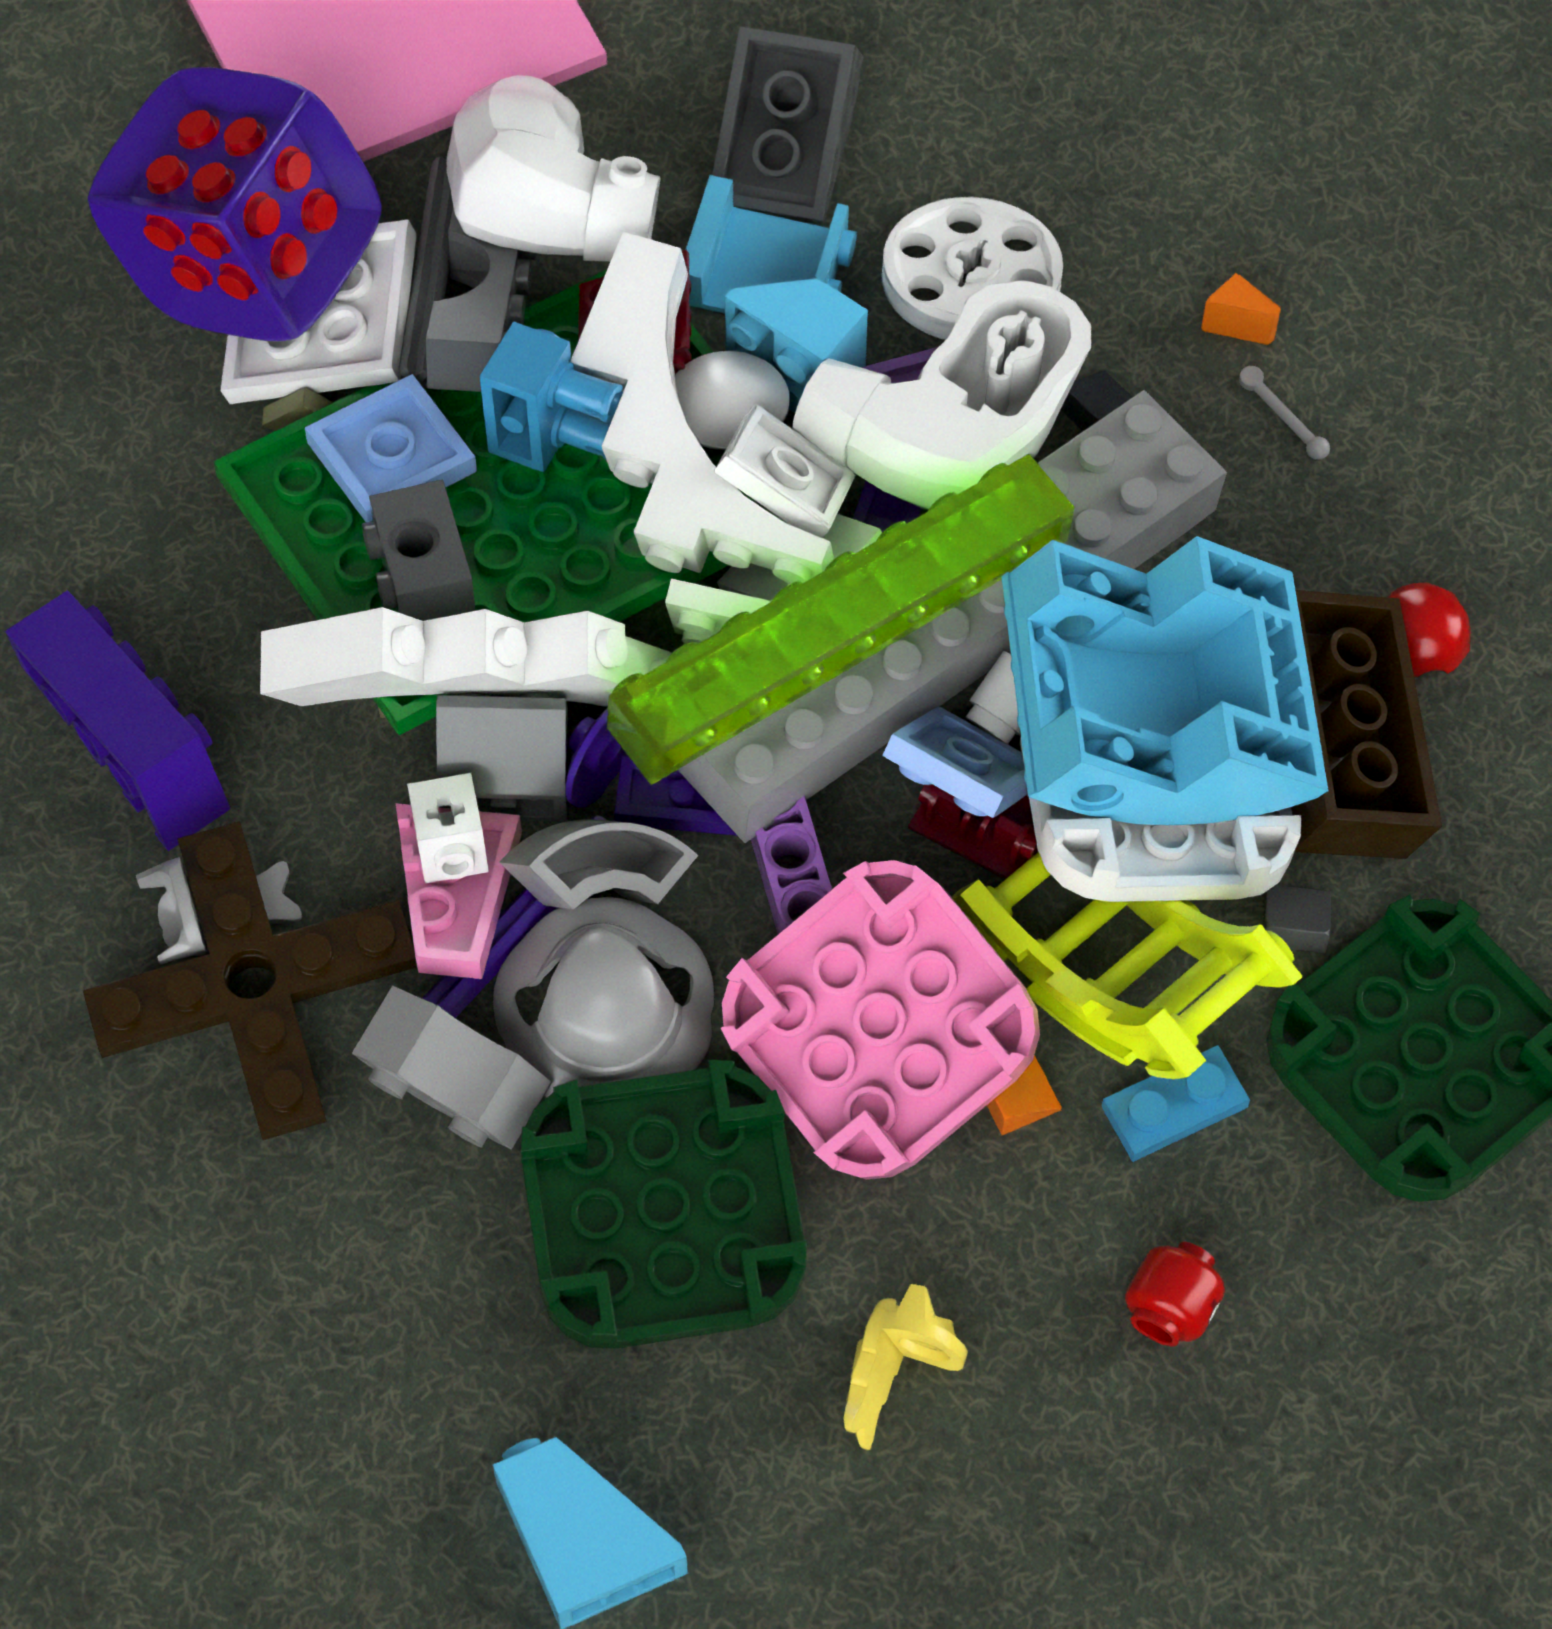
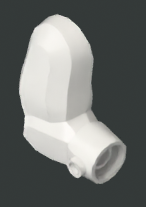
(528, 186)
(975, 404)

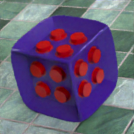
(236, 203)

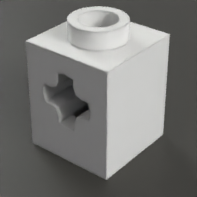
(451, 841)

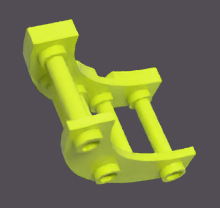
(1089, 1006)

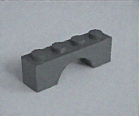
(471, 326)

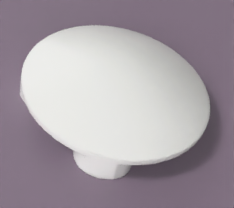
(722, 388)

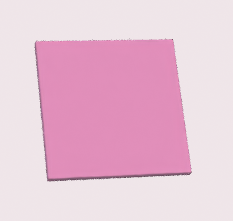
(399, 64)

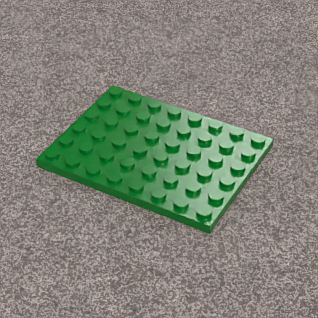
(529, 536)

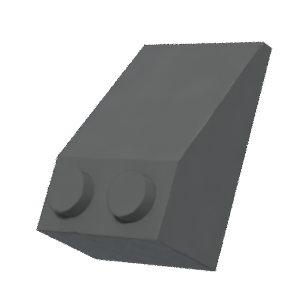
(787, 121)

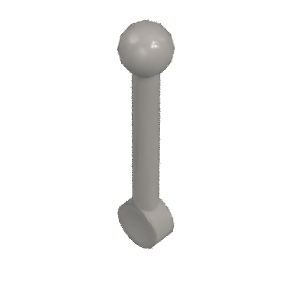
(1252, 379)

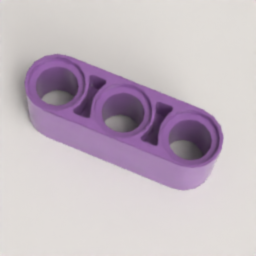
(795, 888)

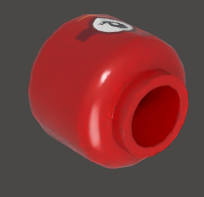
(1174, 1293)

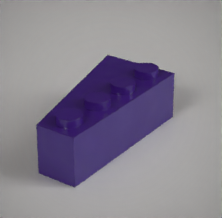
(122, 715)

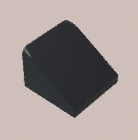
(1093, 399)

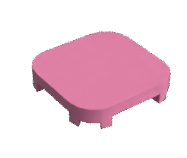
(880, 1020)

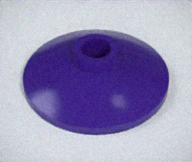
(594, 761)

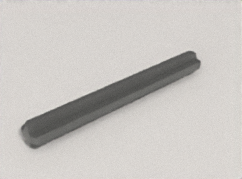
(430, 271)

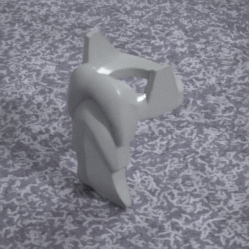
(180, 916)

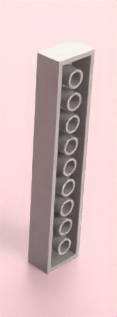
(1133, 493)

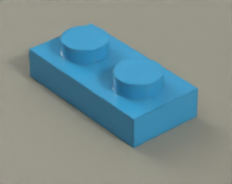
(1170, 1109)

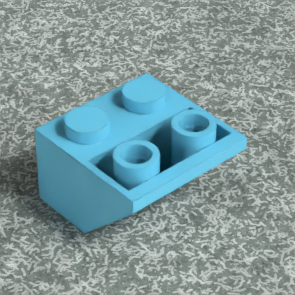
(796, 328)

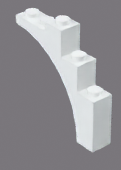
(649, 441)
(469, 652)

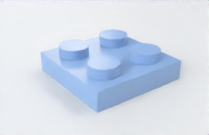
(389, 444)
(960, 760)

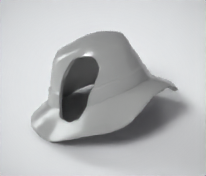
(605, 1002)

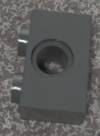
(422, 526)

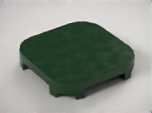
(1419, 1049)
(663, 1206)

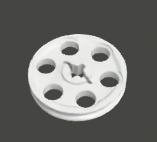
(959, 252)

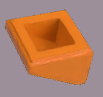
(1241, 312)
(1024, 1101)

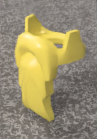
(888, 1337)

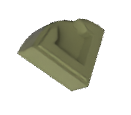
(292, 408)

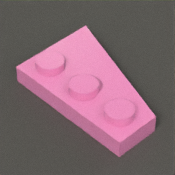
(457, 917)

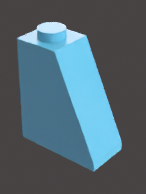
(582, 1532)

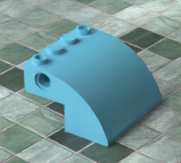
(1162, 687)

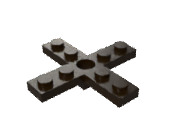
(240, 937)

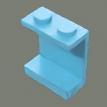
(753, 248)

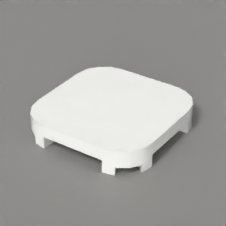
(1164, 862)

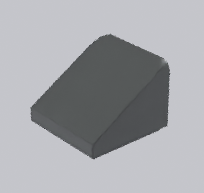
(1299, 917)

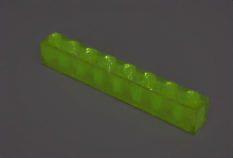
(836, 618)

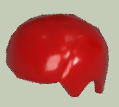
(1434, 627)

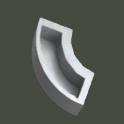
(593, 856)
(450, 1068)

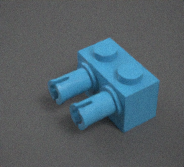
(540, 401)

